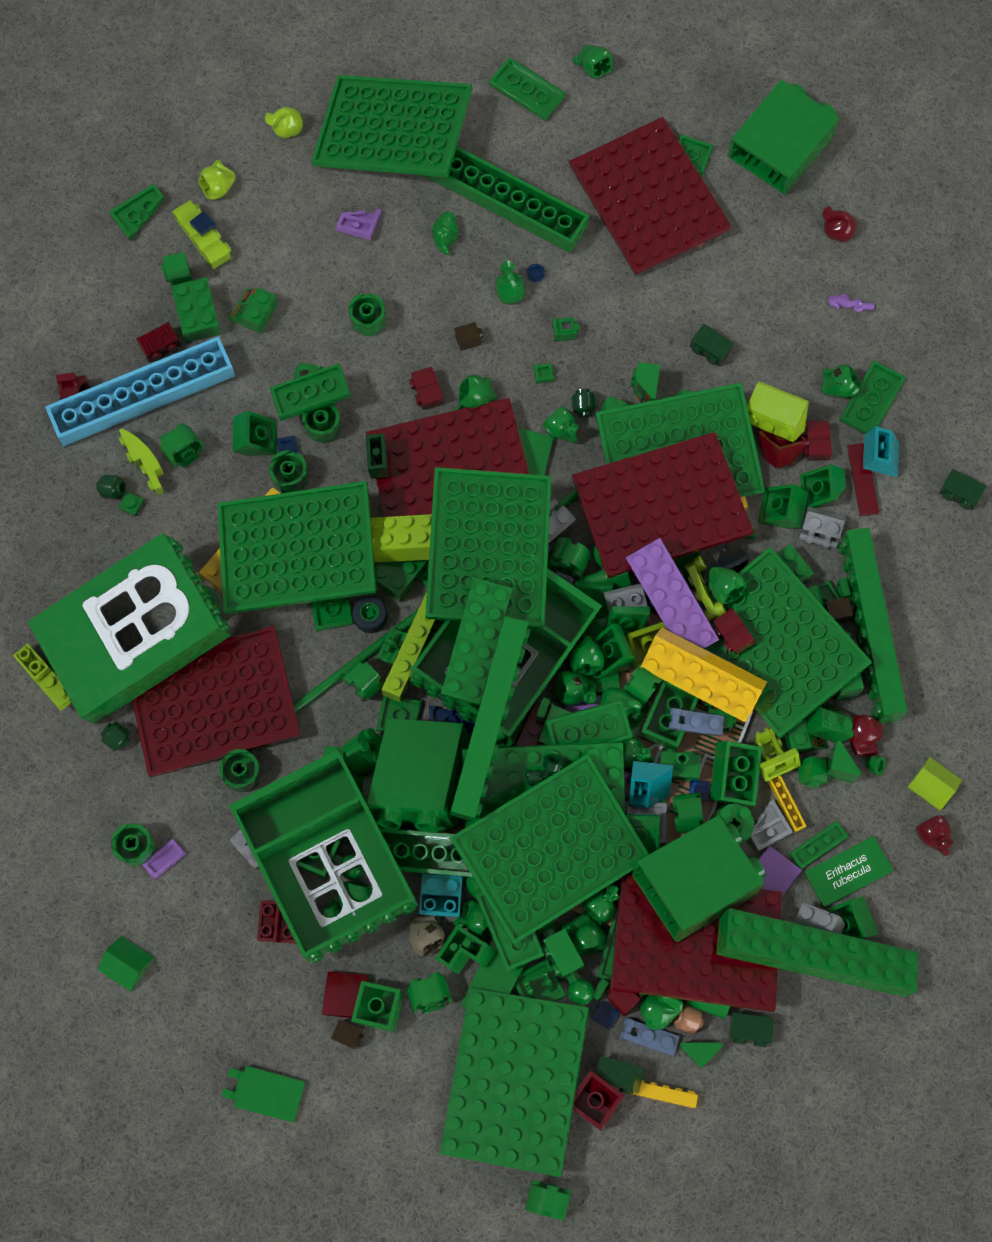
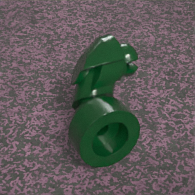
(551, 763)

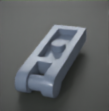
(696, 722)
(652, 1039)

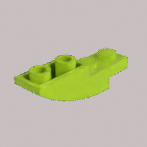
(142, 457)
(42, 676)

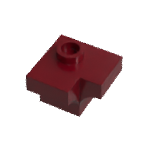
(70, 384)

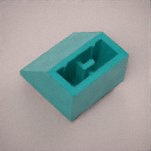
(881, 451)
(649, 783)
(440, 895)

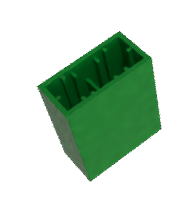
(783, 136)
(417, 774)
(698, 877)

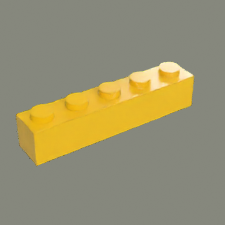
(787, 804)
(668, 1095)

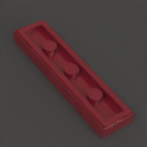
(862, 481)

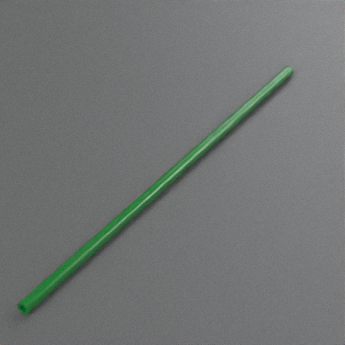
(376, 646)

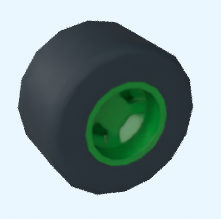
(366, 609)

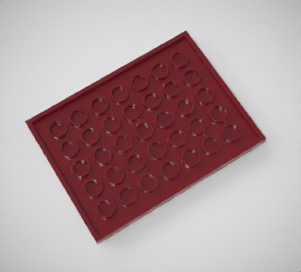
(649, 195)
(457, 439)
(667, 494)
(218, 704)
(654, 964)

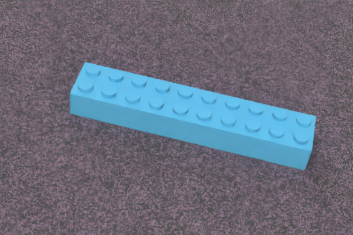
(140, 391)

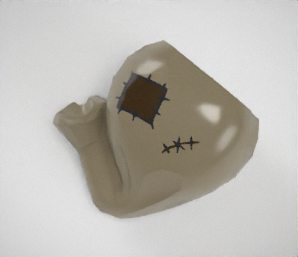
(426, 934)

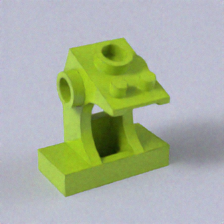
(782, 762)

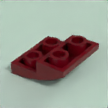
(272, 925)
(341, 993)

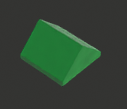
(841, 766)
(125, 963)

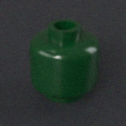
(583, 402)
(111, 487)
(115, 736)

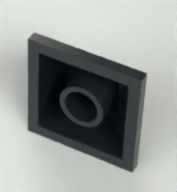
(733, 558)

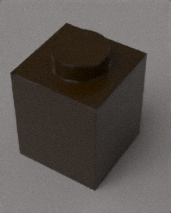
(468, 336)
(840, 609)
(348, 1034)

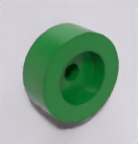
(876, 765)

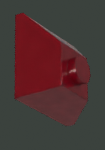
(780, 451)

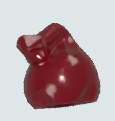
(838, 224)
(865, 735)
(936, 834)

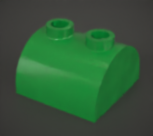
(615, 650)

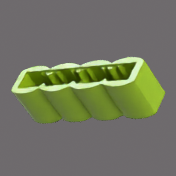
(209, 245)

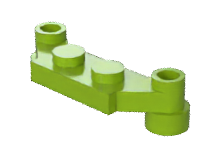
(695, 578)

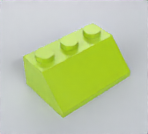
(777, 411)

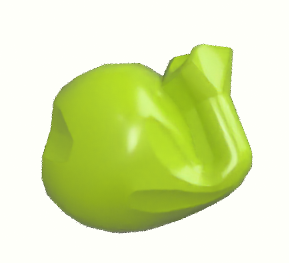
(285, 122)
(216, 180)

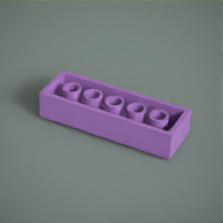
(671, 594)

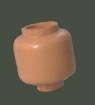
(689, 1019)

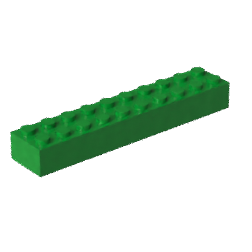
(515, 200)
(873, 626)
(489, 718)
(817, 953)

